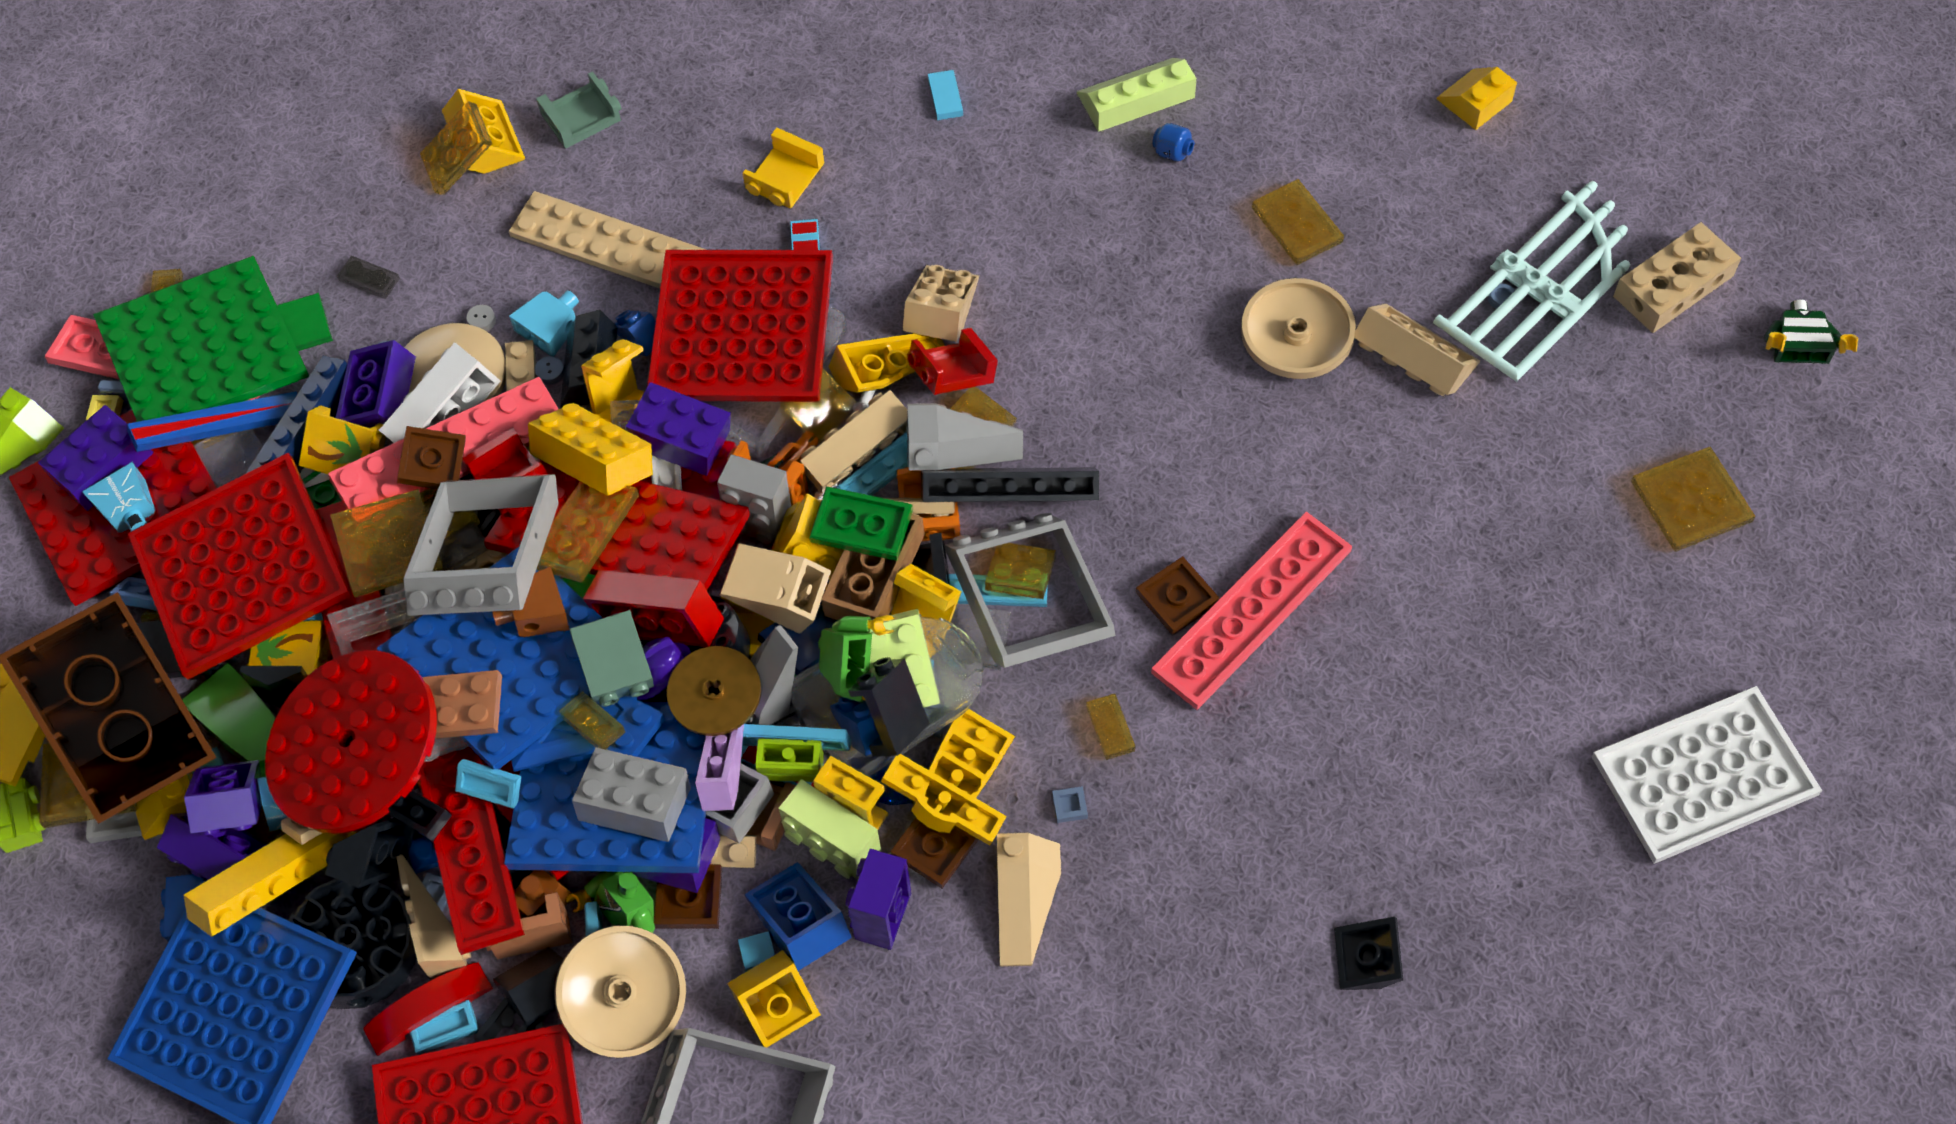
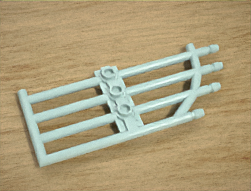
(1540, 287)

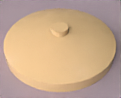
(1298, 328)
(477, 342)
(620, 991)

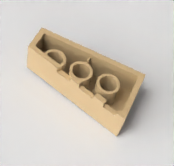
(855, 441)

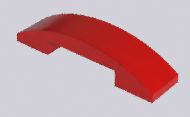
(425, 1004)

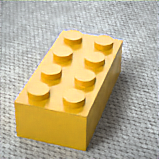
(590, 449)

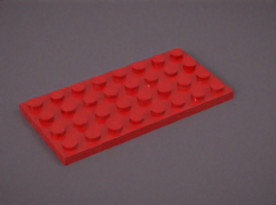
(660, 535)

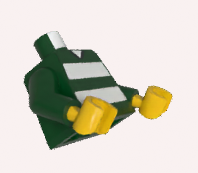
(1806, 336)

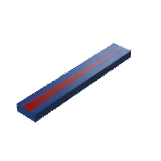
(209, 422)

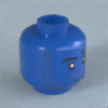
(1173, 142)

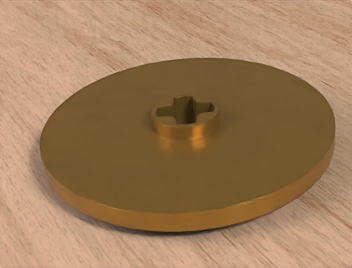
(714, 713)

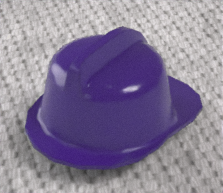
(662, 659)

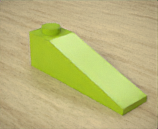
(23, 429)

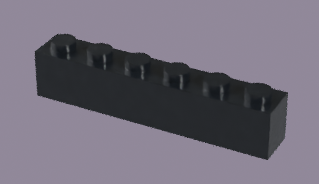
(1010, 484)

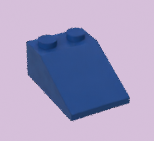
(799, 915)

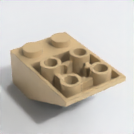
(939, 302)
(776, 585)

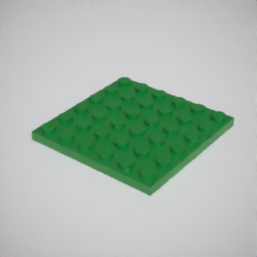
(201, 343)

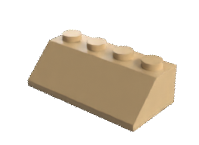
(1414, 349)

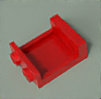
(954, 365)
(503, 458)

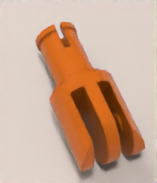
(793, 451)

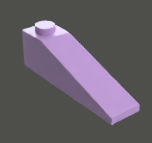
(720, 771)

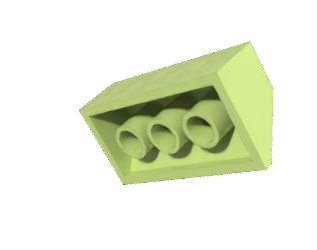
(1139, 93)

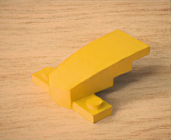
(18, 732)
(959, 771)

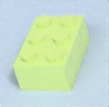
(909, 644)
(827, 829)

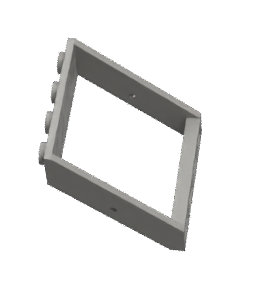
(485, 588)
(1044, 645)
(677, 1056)

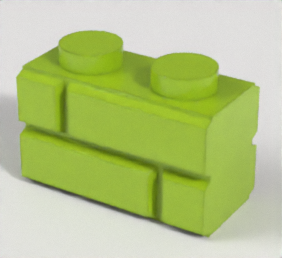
(789, 759)
(19, 816)

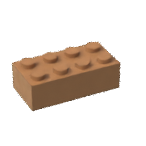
(865, 582)

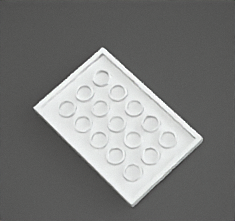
(1705, 774)

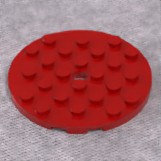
(352, 786)

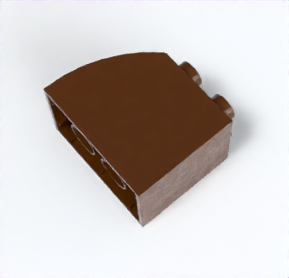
(107, 707)

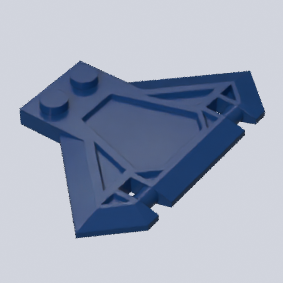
(564, 742)

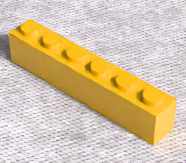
(257, 880)

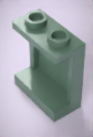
(581, 111)
(612, 658)

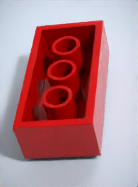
(658, 605)

